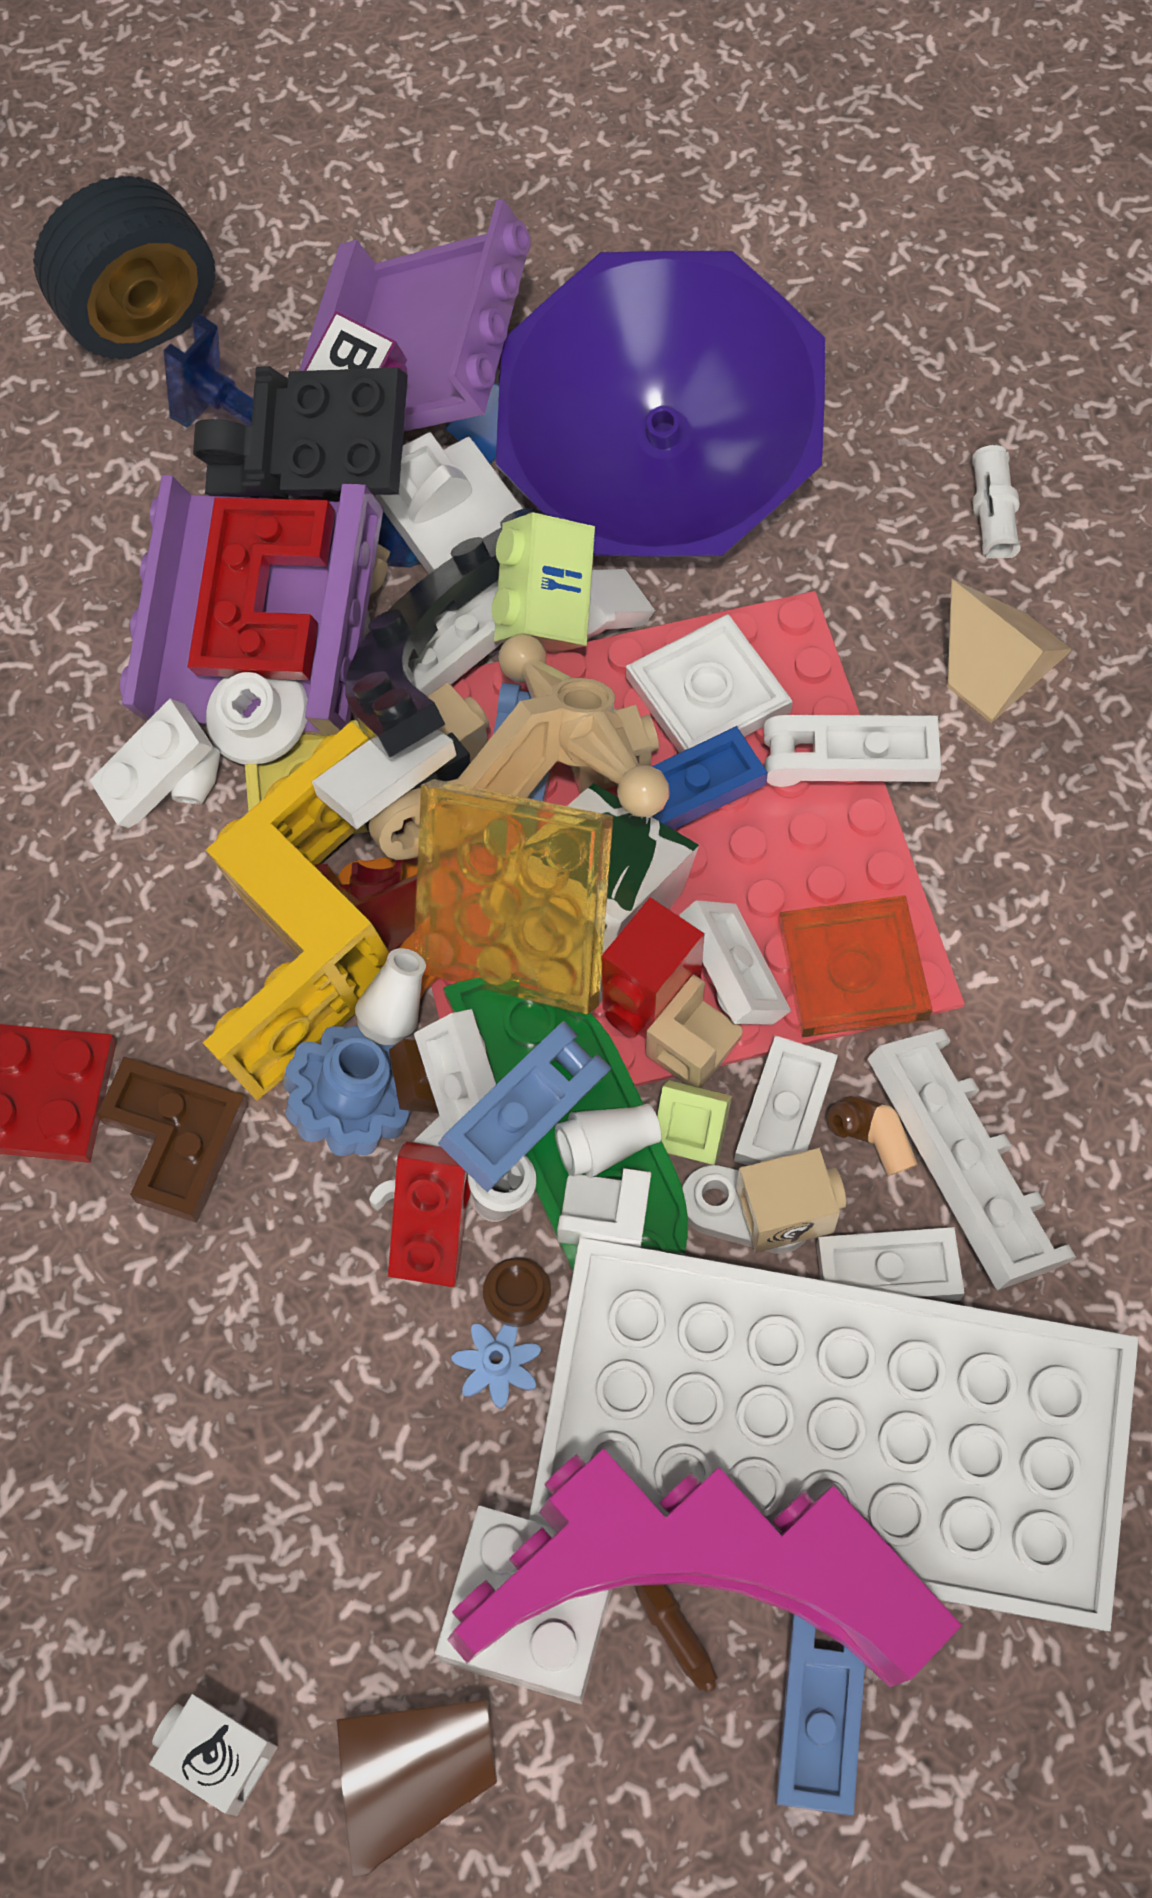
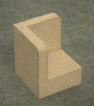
(691, 1036)

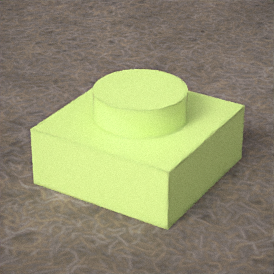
(693, 1121)

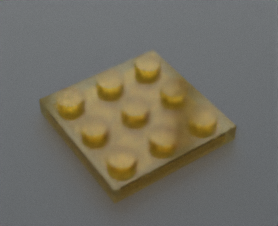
(512, 894)

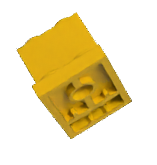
(272, 868)

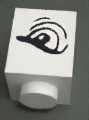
(211, 1754)

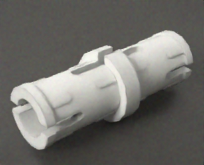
(996, 502)

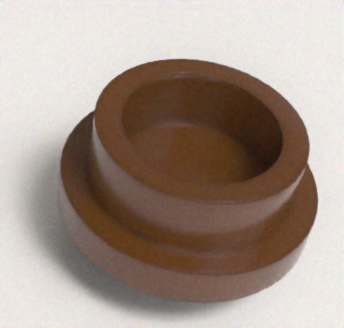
(517, 1292)

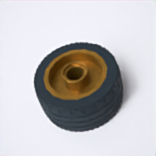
(123, 266)

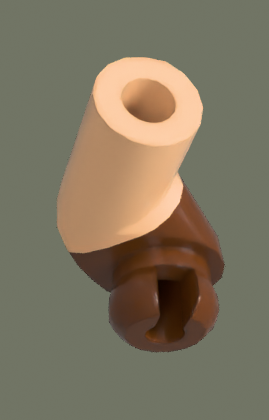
(877, 1125)

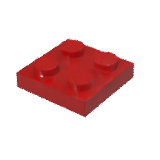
(52, 1091)

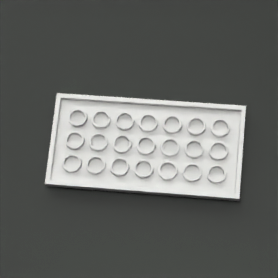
(951, 1428)

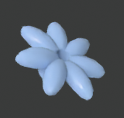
(499, 1374)

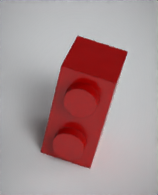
(648, 967)

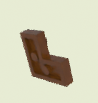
(189, 1129)

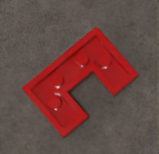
(230, 624)

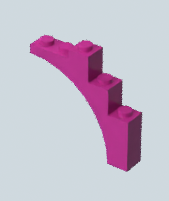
(820, 1566)

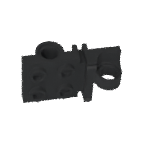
(309, 436)

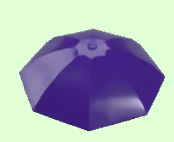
(662, 402)

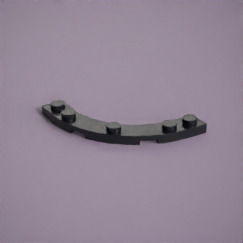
(379, 676)

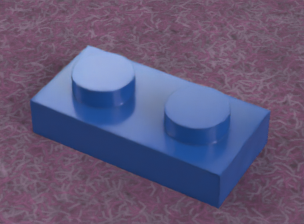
(709, 777)

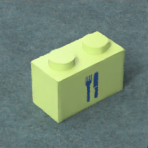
(544, 581)

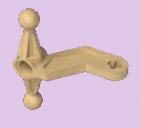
(562, 722)

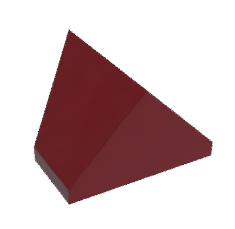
(381, 899)

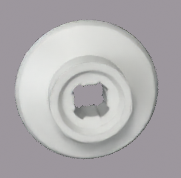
(270, 728)

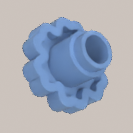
(343, 1092)

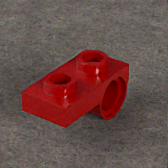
(428, 1215)

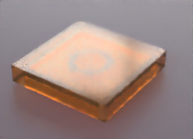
(854, 966)

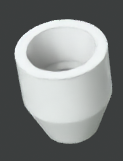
(199, 781)

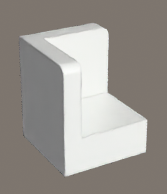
(605, 1208)

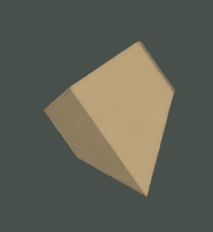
(995, 651)

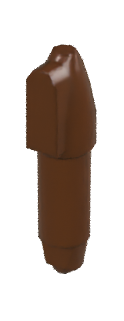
(665, 1614)

